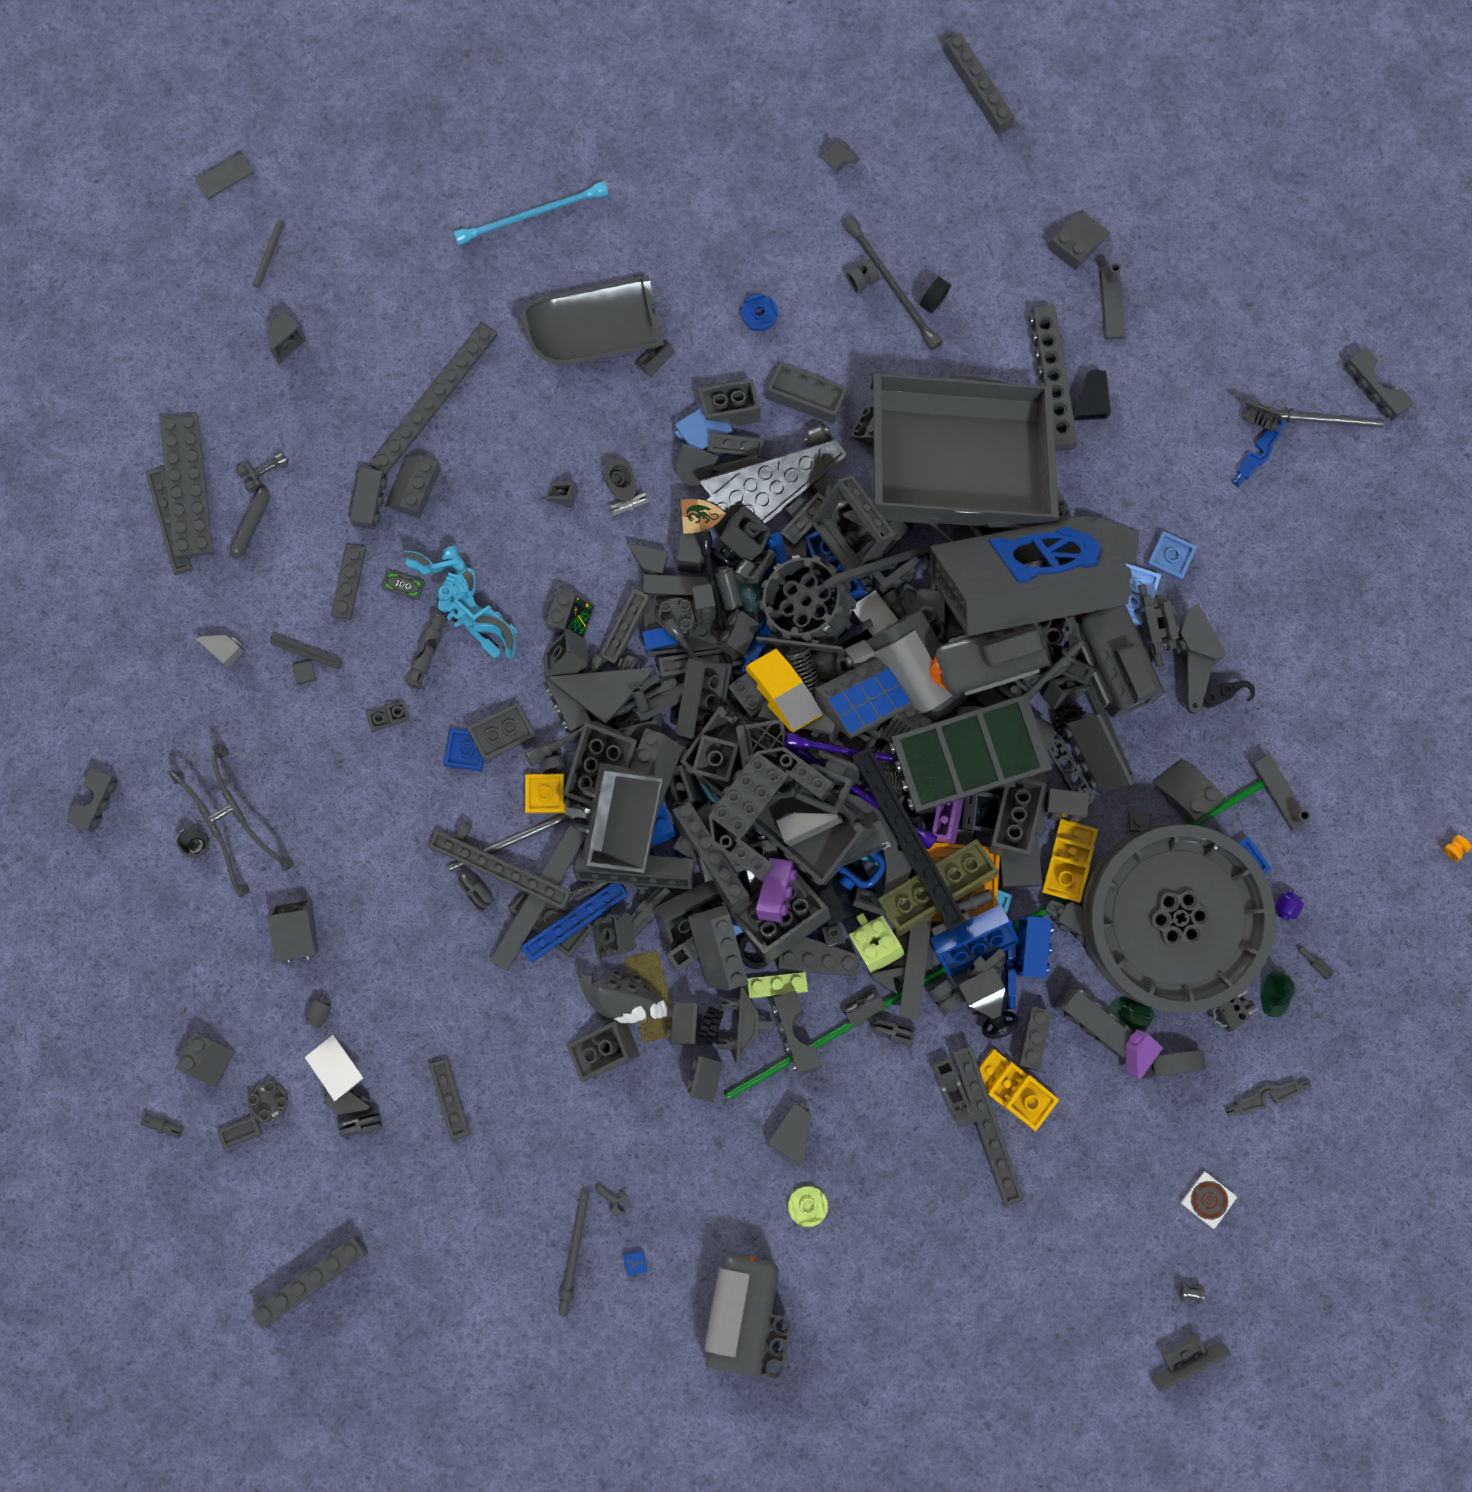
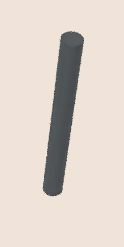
(268, 254)

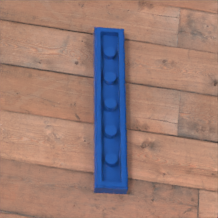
(574, 921)

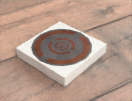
(1208, 1200)

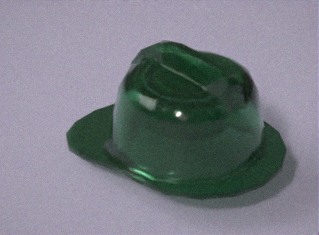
(1277, 994)
(1132, 1013)

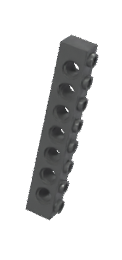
(1048, 317)

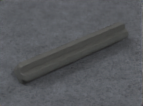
(306, 652)

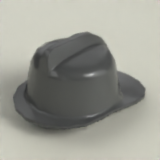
(620, 479)

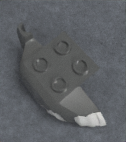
(622, 997)

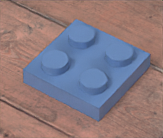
(1172, 556)

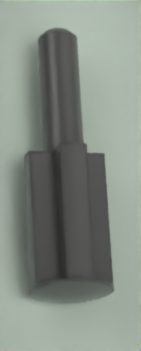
(1320, 966)

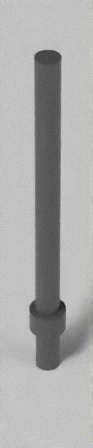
(1292, 416)
(567, 1294)

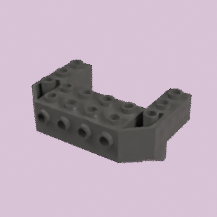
(750, 795)

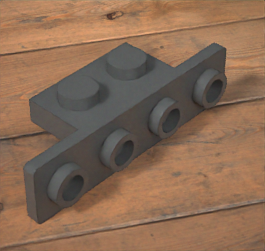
(1186, 1360)

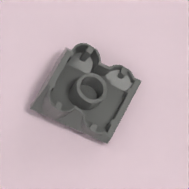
(613, 935)

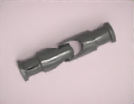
(423, 660)

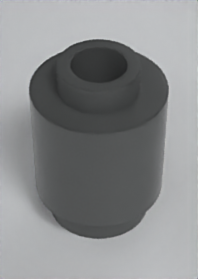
(318, 1013)

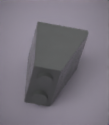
(293, 930)

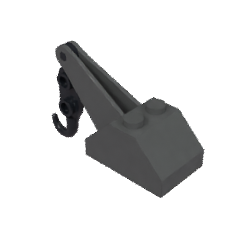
(1200, 651)

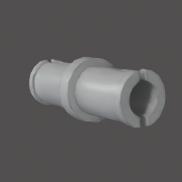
(629, 505)

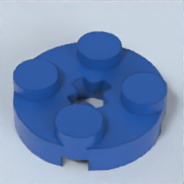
(756, 322)

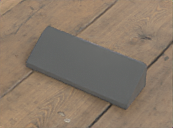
(224, 176)

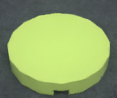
(805, 1200)

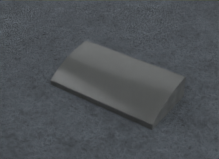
(806, 393)

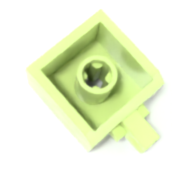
(874, 933)

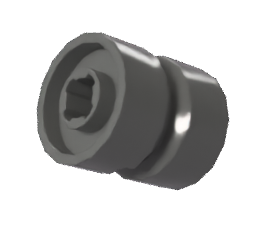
(860, 277)
(553, 761)
(946, 997)

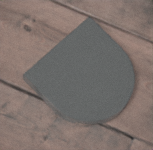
(695, 464)

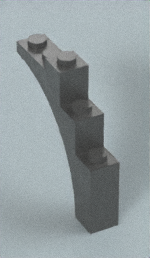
(897, 864)

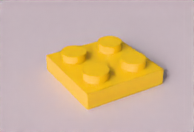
(544, 793)

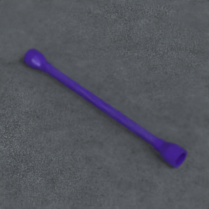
(794, 741)
(926, 836)

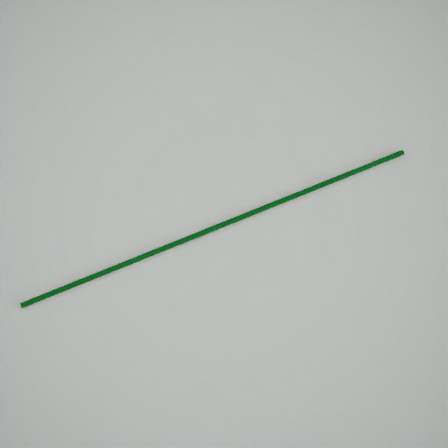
(941, 971)

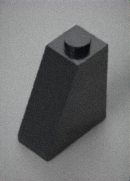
(1093, 398)

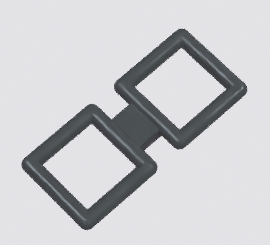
(834, 769)

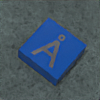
(635, 1263)

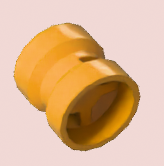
(1457, 848)

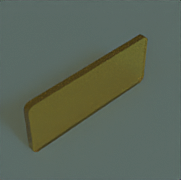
(650, 967)

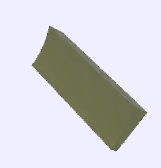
(962, 872)

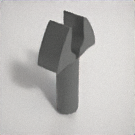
(613, 1199)

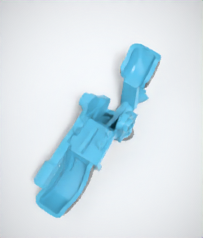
(457, 598)

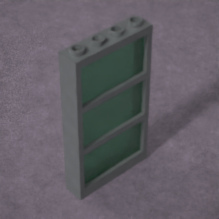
(970, 754)

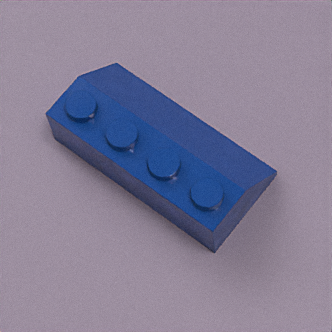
(975, 938)

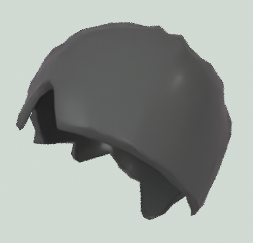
(192, 843)

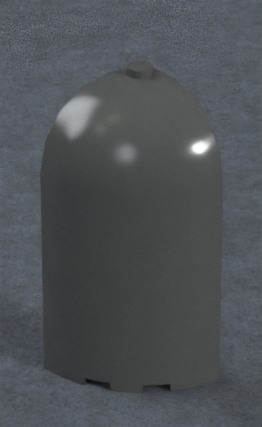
(593, 322)

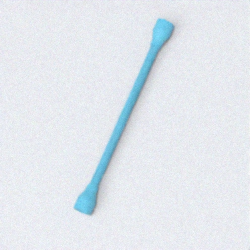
(596, 191)

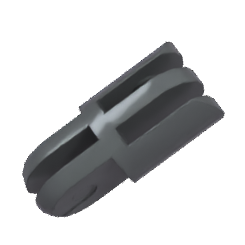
(475, 891)
(895, 1032)
(361, 1124)

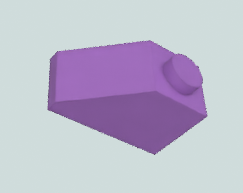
(1140, 1053)

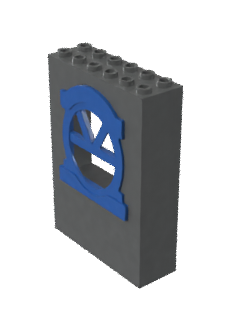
(995, 591)

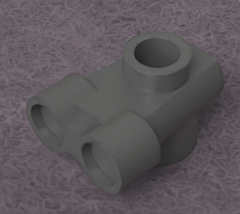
(597, 665)

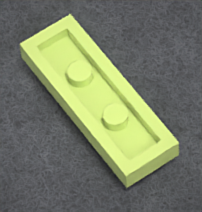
(777, 985)

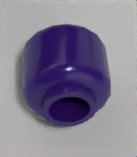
(1289, 905)

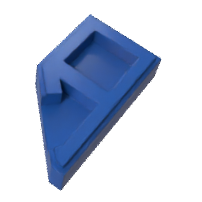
(657, 639)

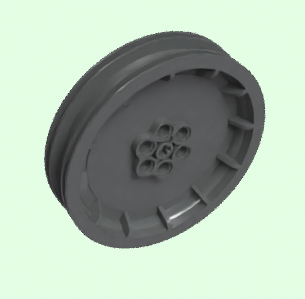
(1227, 941)

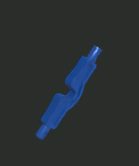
(1254, 460)
(755, 649)
(1011, 975)

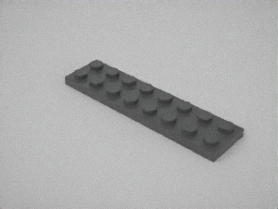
(186, 486)

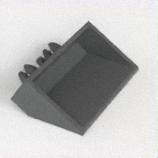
(620, 818)

